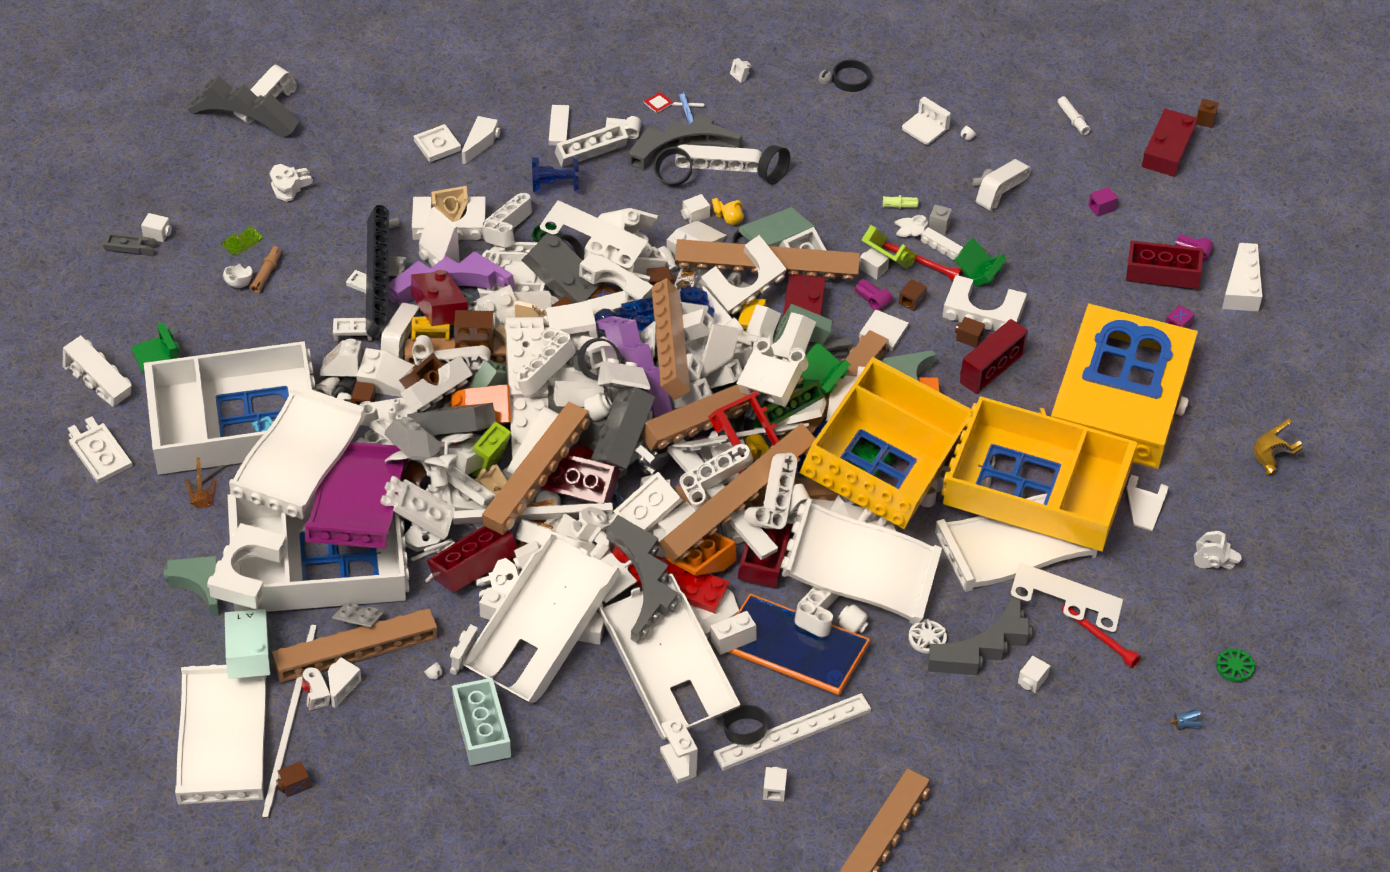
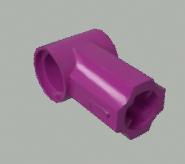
(1204, 243)
(876, 298)

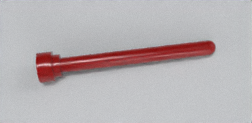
(950, 272)
(1130, 658)

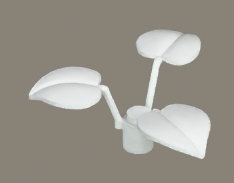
(439, 470)

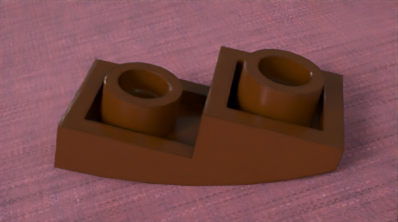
(415, 473)

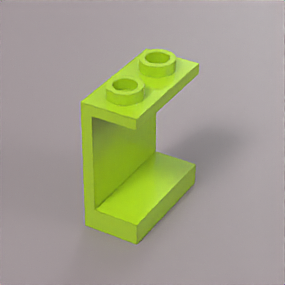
(875, 239)
(491, 446)

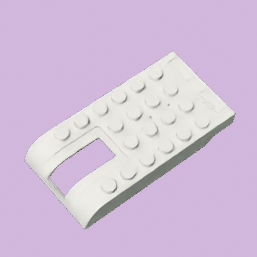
(531, 614)
(667, 657)

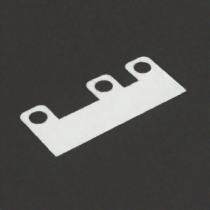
(599, 230)
(1072, 592)

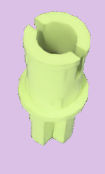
(900, 202)

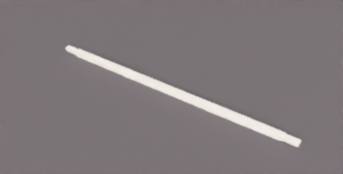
(285, 736)

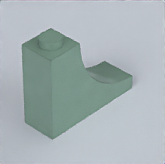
(820, 332)
(912, 363)
(490, 375)
(194, 576)

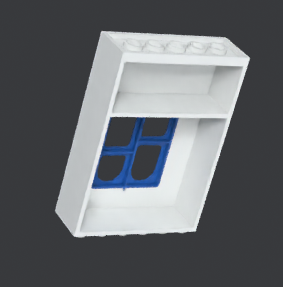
(187, 398)
(286, 581)

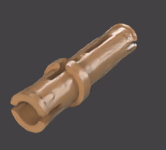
(269, 264)

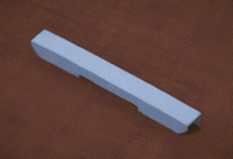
(686, 108)

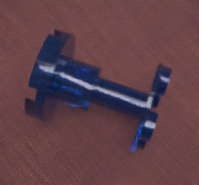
(548, 174)

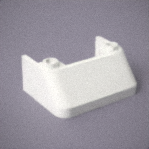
(619, 218)
(719, 345)

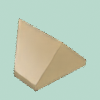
(451, 202)
(527, 310)

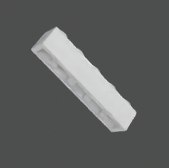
(940, 243)

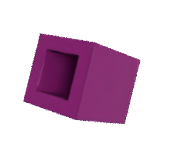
(1103, 201)
(1181, 317)

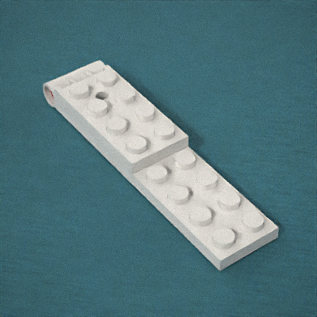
(523, 333)

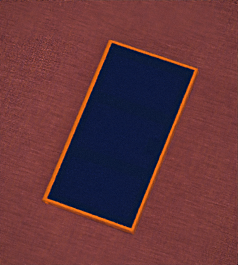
(797, 652)

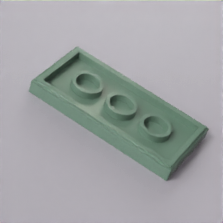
(776, 227)

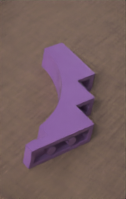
(472, 271)
(625, 336)

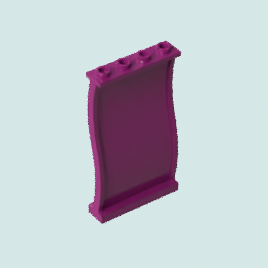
(350, 495)

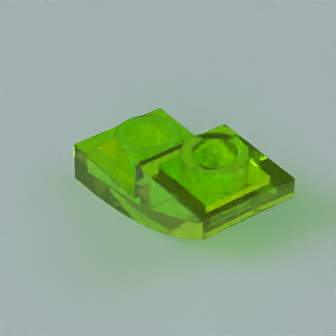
(238, 243)

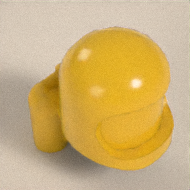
(731, 211)
(757, 445)

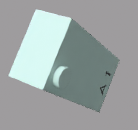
(246, 643)
(481, 721)

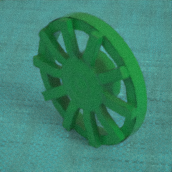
(1235, 665)

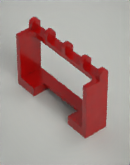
(721, 422)

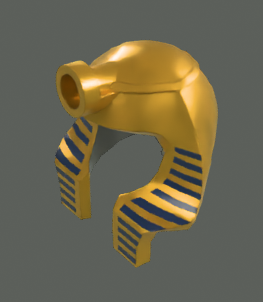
(1269, 444)

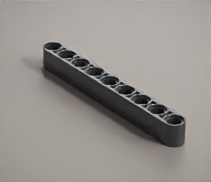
(377, 271)

